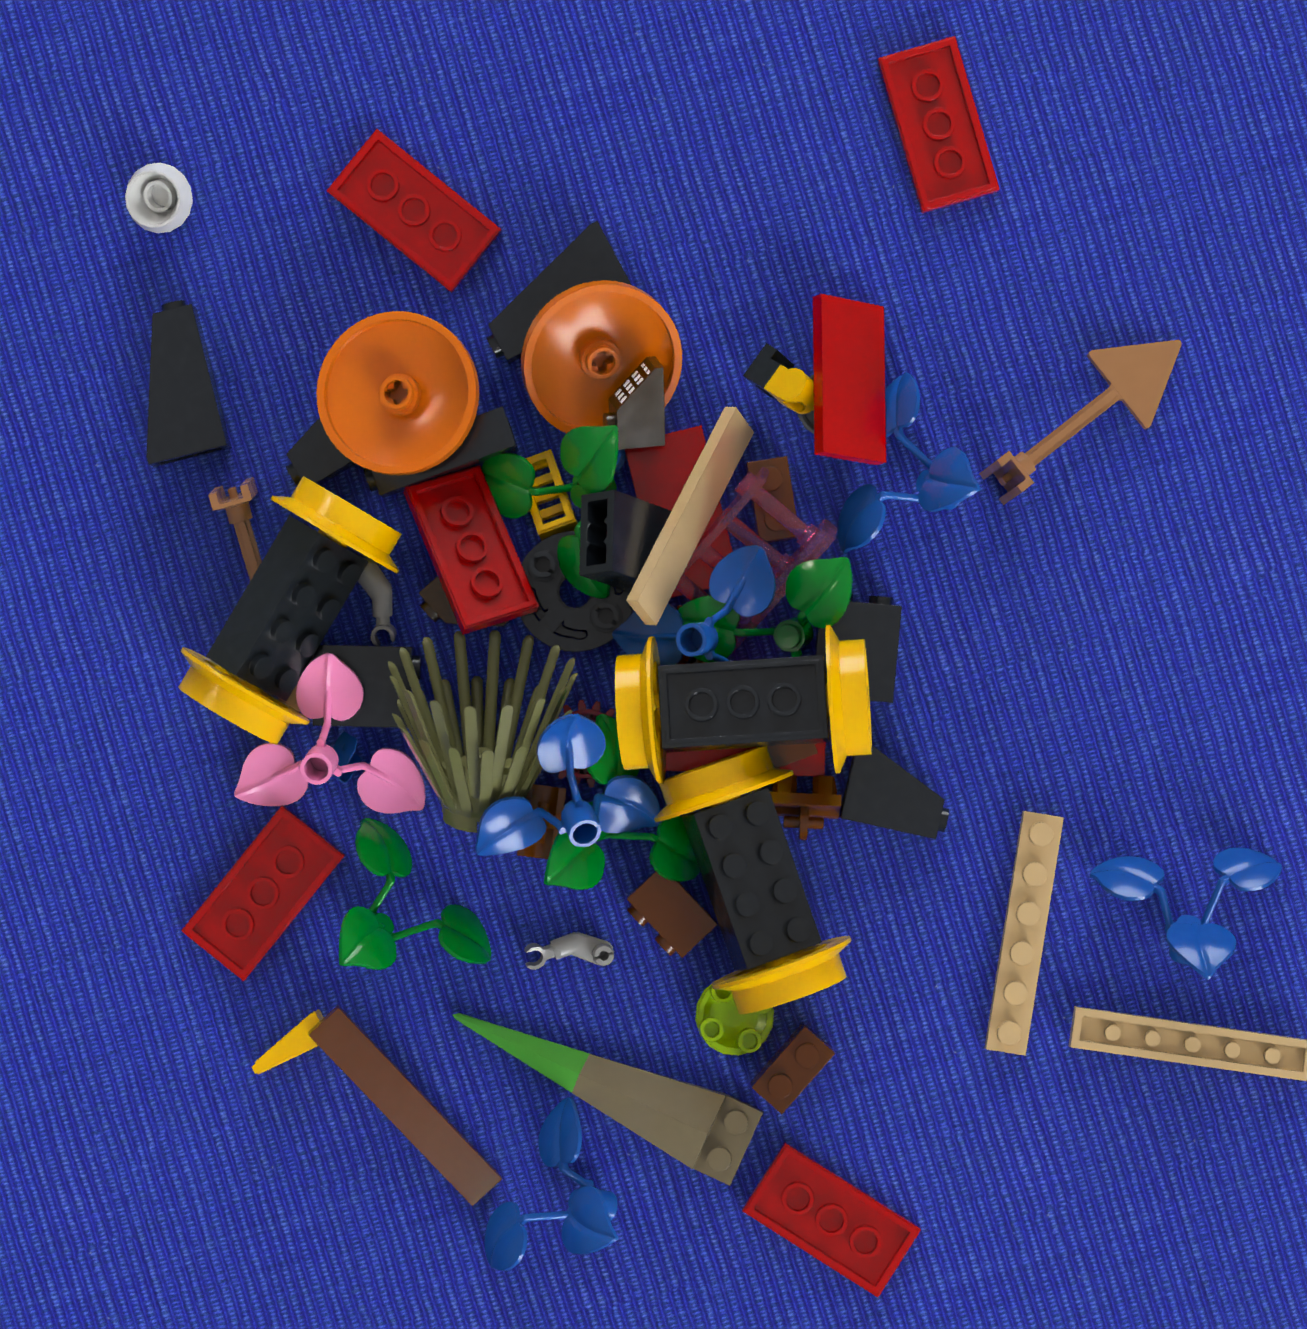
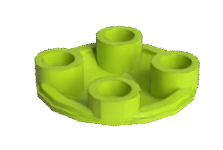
(727, 1029)

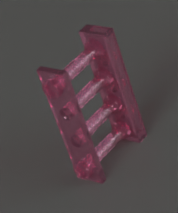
(812, 542)

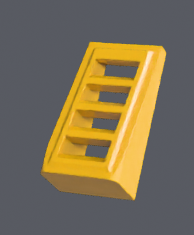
(563, 524)
(291, 1045)

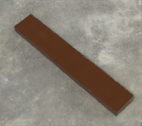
(404, 1105)

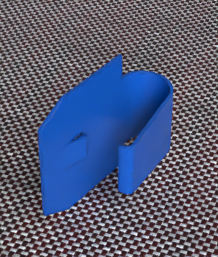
(348, 744)

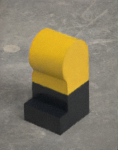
(779, 380)

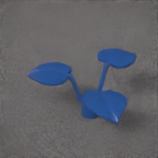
(939, 487)
(739, 580)
(569, 744)
(1191, 941)
(589, 1212)

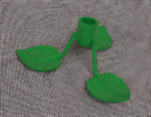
(587, 454)
(814, 587)
(584, 866)
(368, 936)

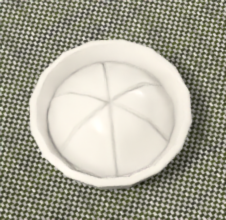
(161, 185)

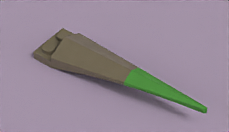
(683, 1119)

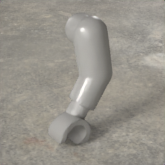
(380, 592)
(575, 944)

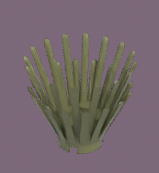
(484, 771)

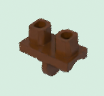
(553, 801)
(806, 809)

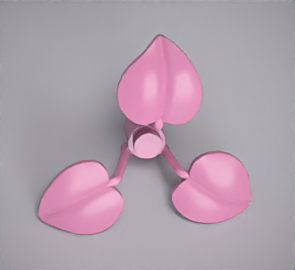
(330, 691)

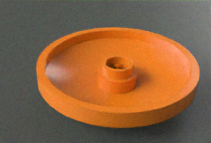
(588, 347)
(397, 393)

